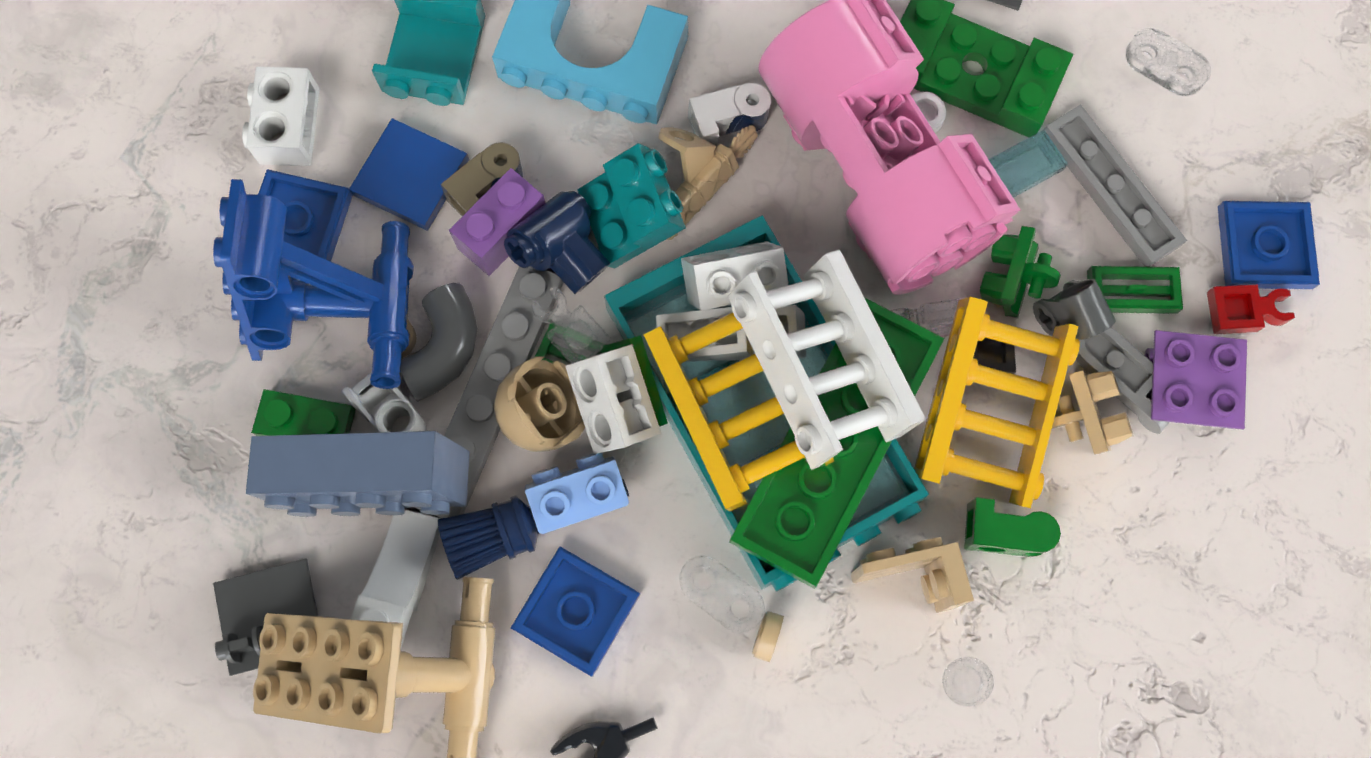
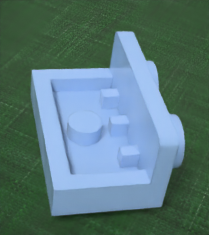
(575, 494)

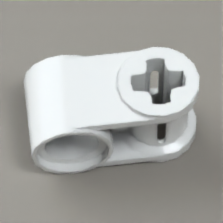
(383, 406)

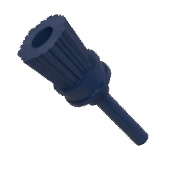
(489, 535)

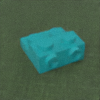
(632, 205)

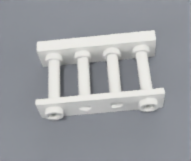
(860, 341)

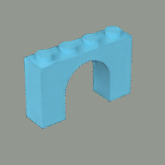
(631, 86)

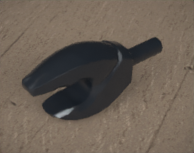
(606, 738)

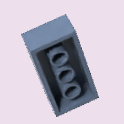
(358, 472)

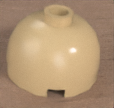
(538, 406)

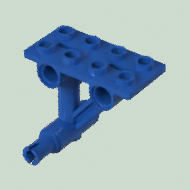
(267, 298)

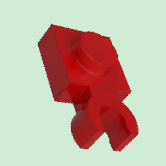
(1243, 310)

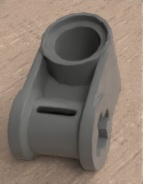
(1078, 304)

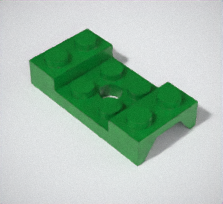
(1016, 78)

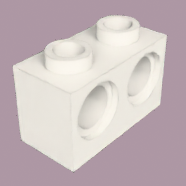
(292, 115)
(716, 274)
(613, 400)

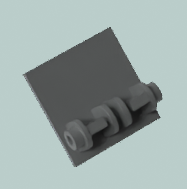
(246, 601)

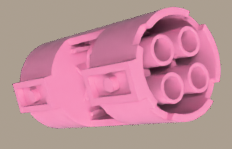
(846, 89)

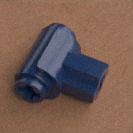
(558, 240)

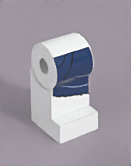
(729, 111)

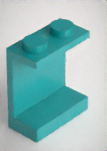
(432, 50)

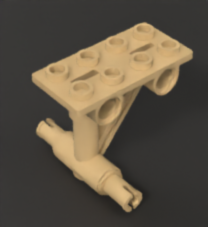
(355, 670)

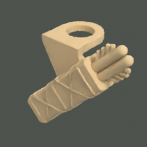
(704, 165)

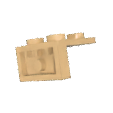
(945, 576)

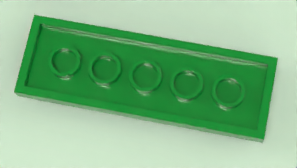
(805, 512)

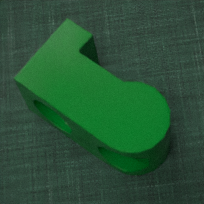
(1009, 533)

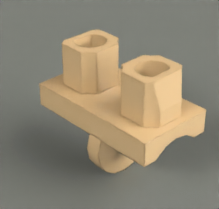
(1088, 391)

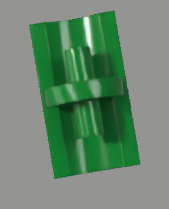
(1020, 255)

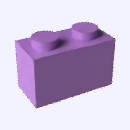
(486, 224)

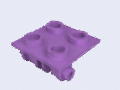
(1198, 379)

